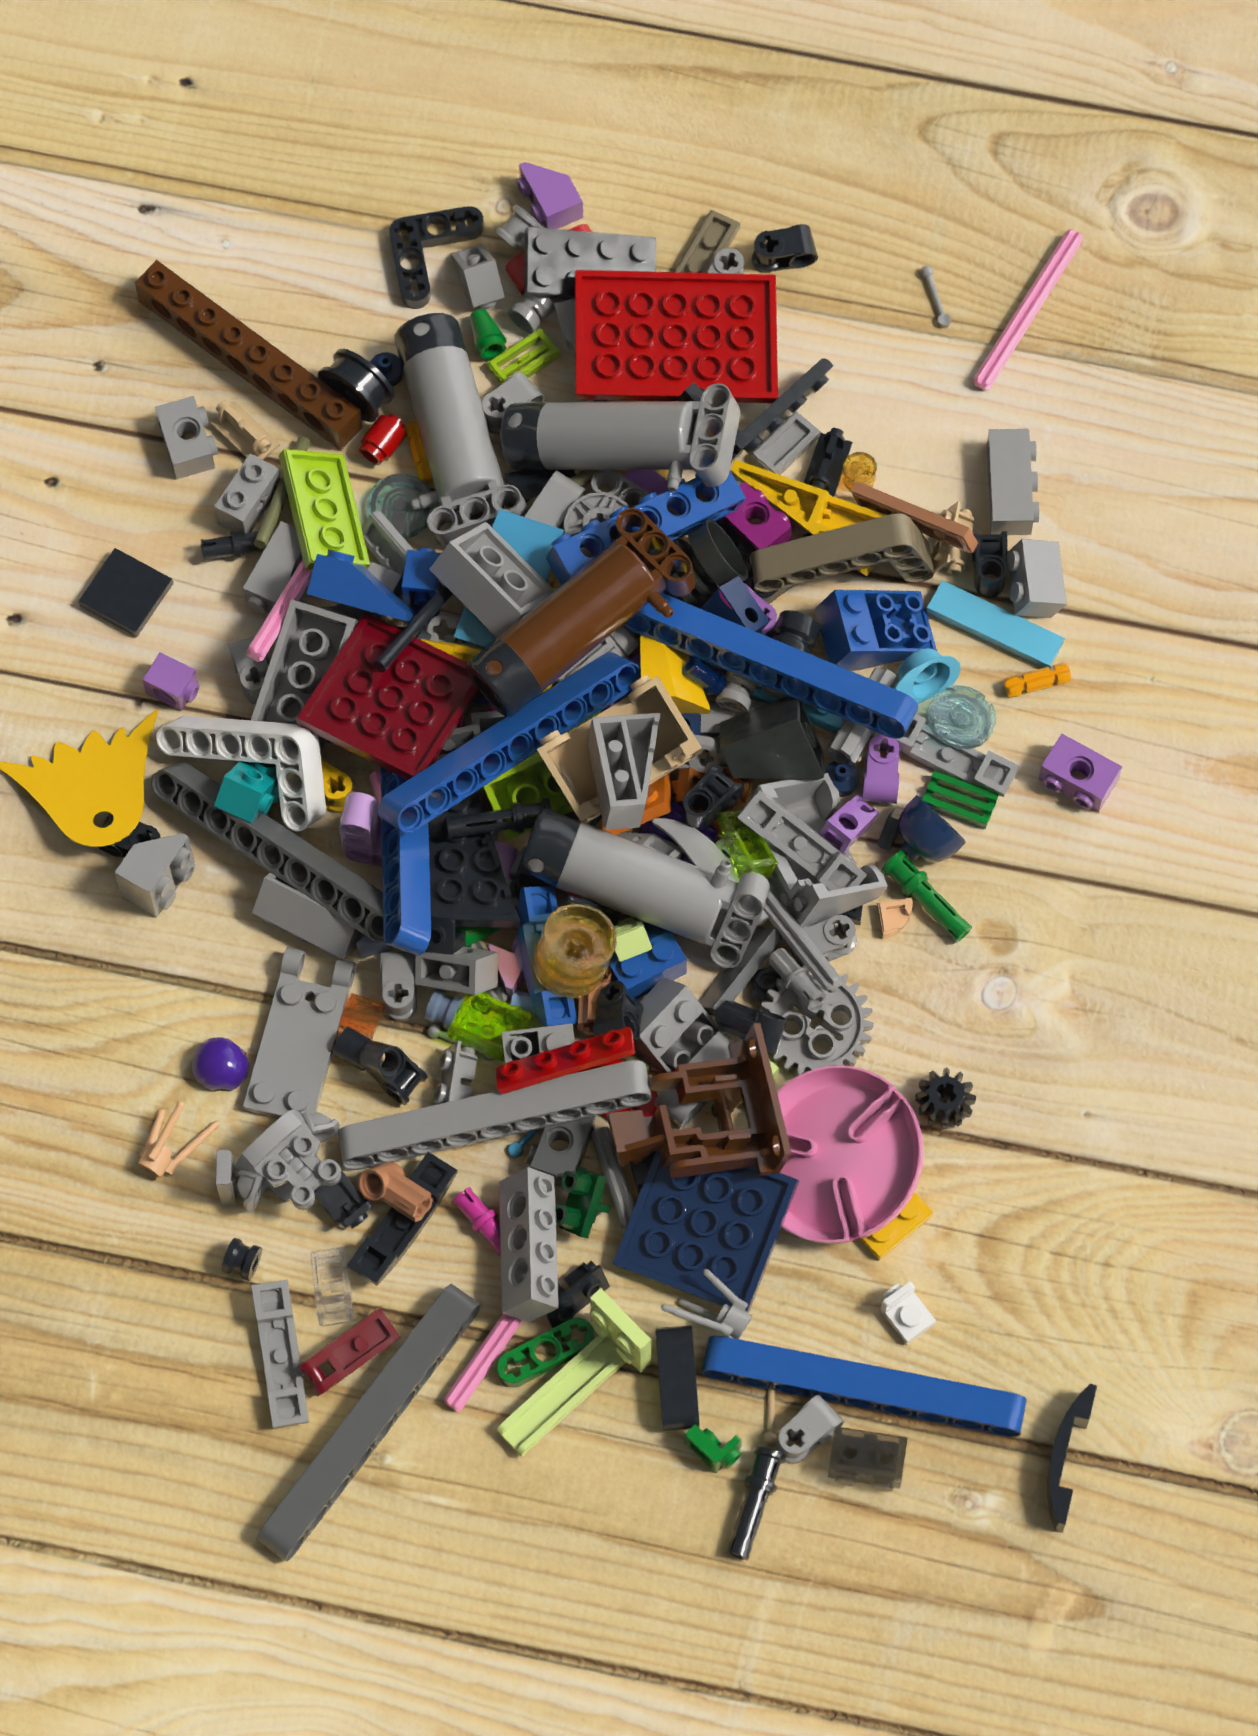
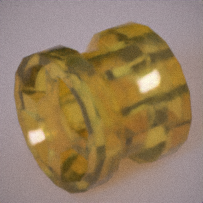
(859, 464)

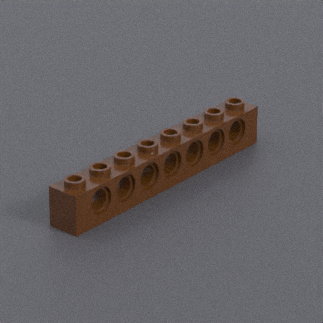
(249, 355)

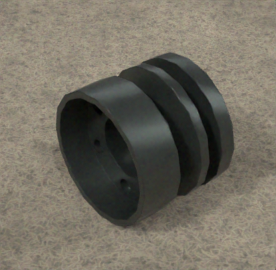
(713, 561)

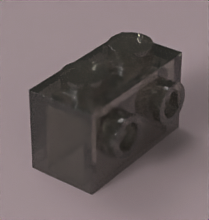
(867, 1459)

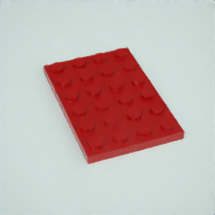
(664, 330)

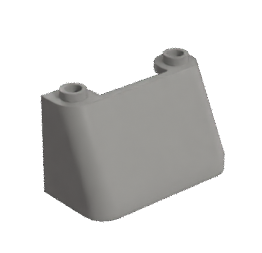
(796, 887)

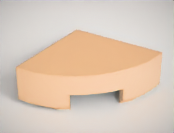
(894, 915)

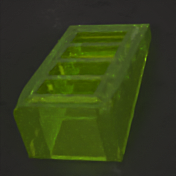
(761, 858)

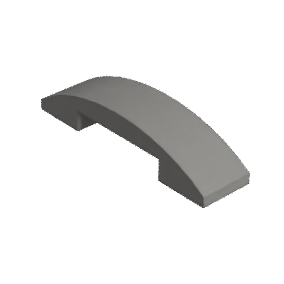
(968, 765)
(800, 842)
(280, 1353)

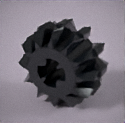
(960, 1098)

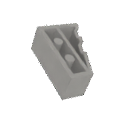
(622, 764)

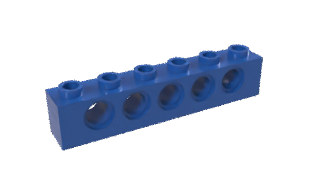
(567, 559)

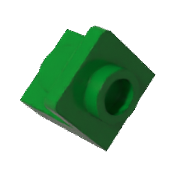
(707, 1448)

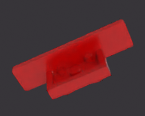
(565, 1060)

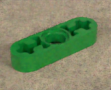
(517, 1355)

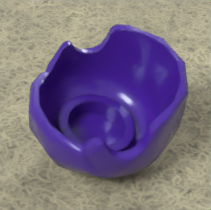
(219, 1064)

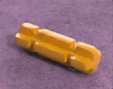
(418, 452)
(1037, 679)

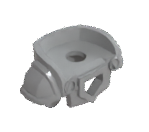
(287, 1160)

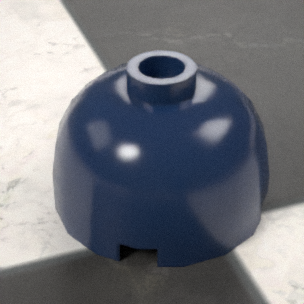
(927, 833)

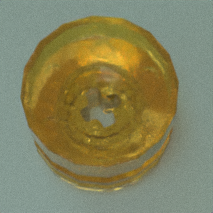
(574, 950)

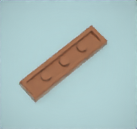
(926, 521)

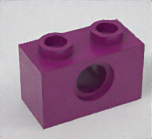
(773, 530)

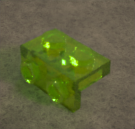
(483, 1020)

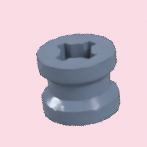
(443, 1008)

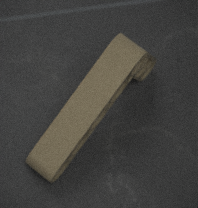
(843, 550)

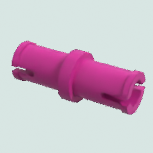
(481, 1218)

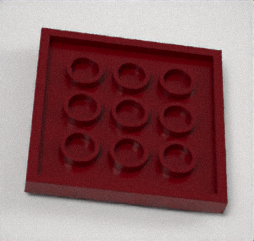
(395, 715)

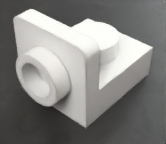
(906, 1312)

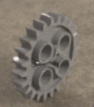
(798, 1048)

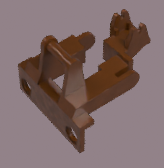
(728, 1082)

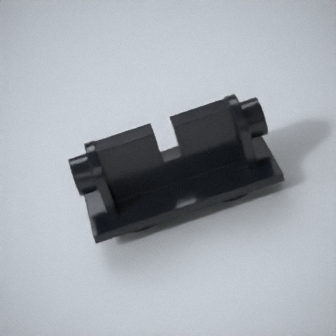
(828, 461)
(583, 1284)

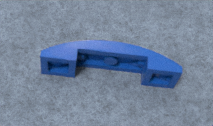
(533, 910)

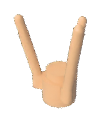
(156, 1156)

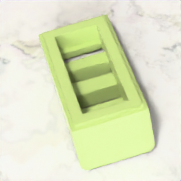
(631, 938)

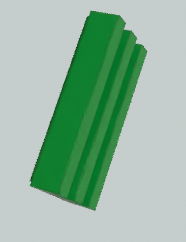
(964, 788)

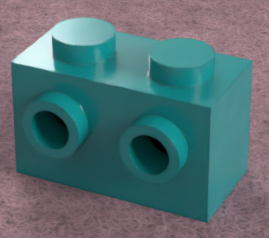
(248, 790)

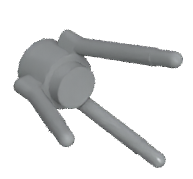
(730, 1321)

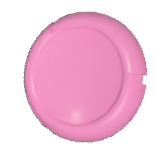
(850, 1150)

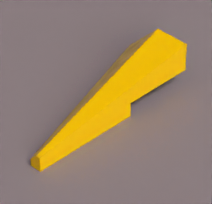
(804, 503)
(667, 664)

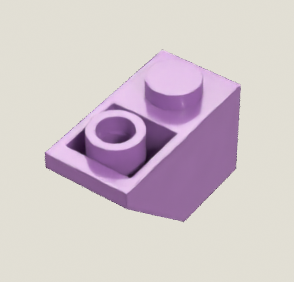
(551, 194)

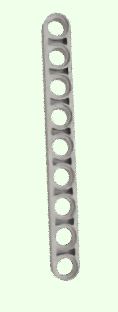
(494, 1115)

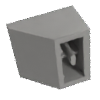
(155, 871)
(672, 1026)

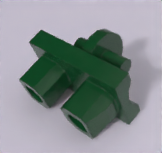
(582, 1202)

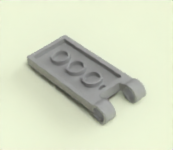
(298, 1040)

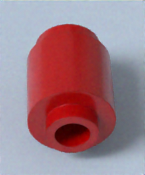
(382, 439)

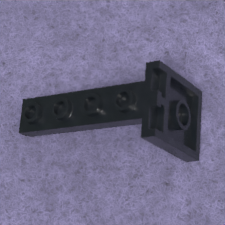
(772, 416)

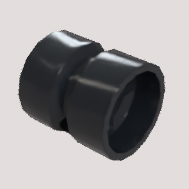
(797, 630)

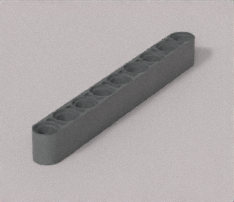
(275, 850)
(368, 1422)

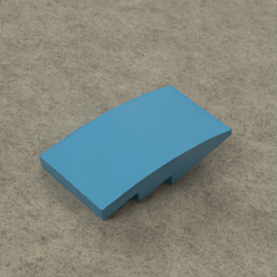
(532, 542)

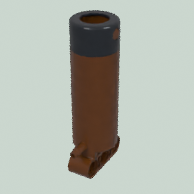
(582, 614)

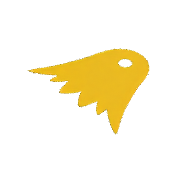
(90, 783)

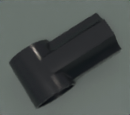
(738, 1020)

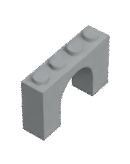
(279, 564)

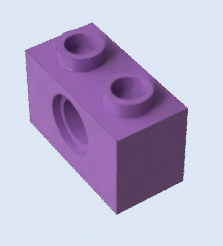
(1072, 756)

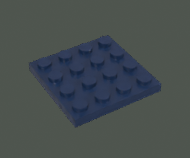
(709, 1223)

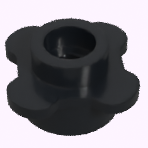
(759, 988)

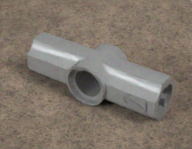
(852, 737)

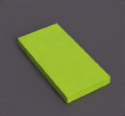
(322, 505)

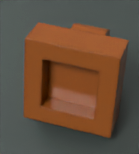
(686, 781)

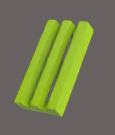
(532, 368)

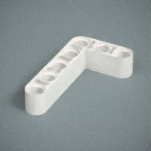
(284, 744)

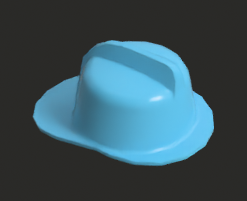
(926, 674)

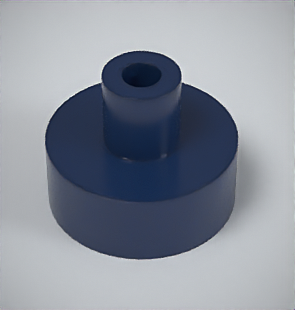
(389, 366)
(843, 777)

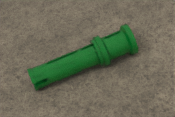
(916, 885)

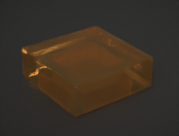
(362, 1015)

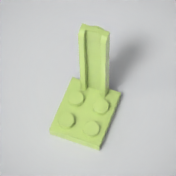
(617, 1343)

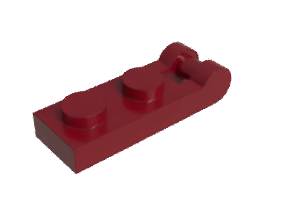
(349, 1351)

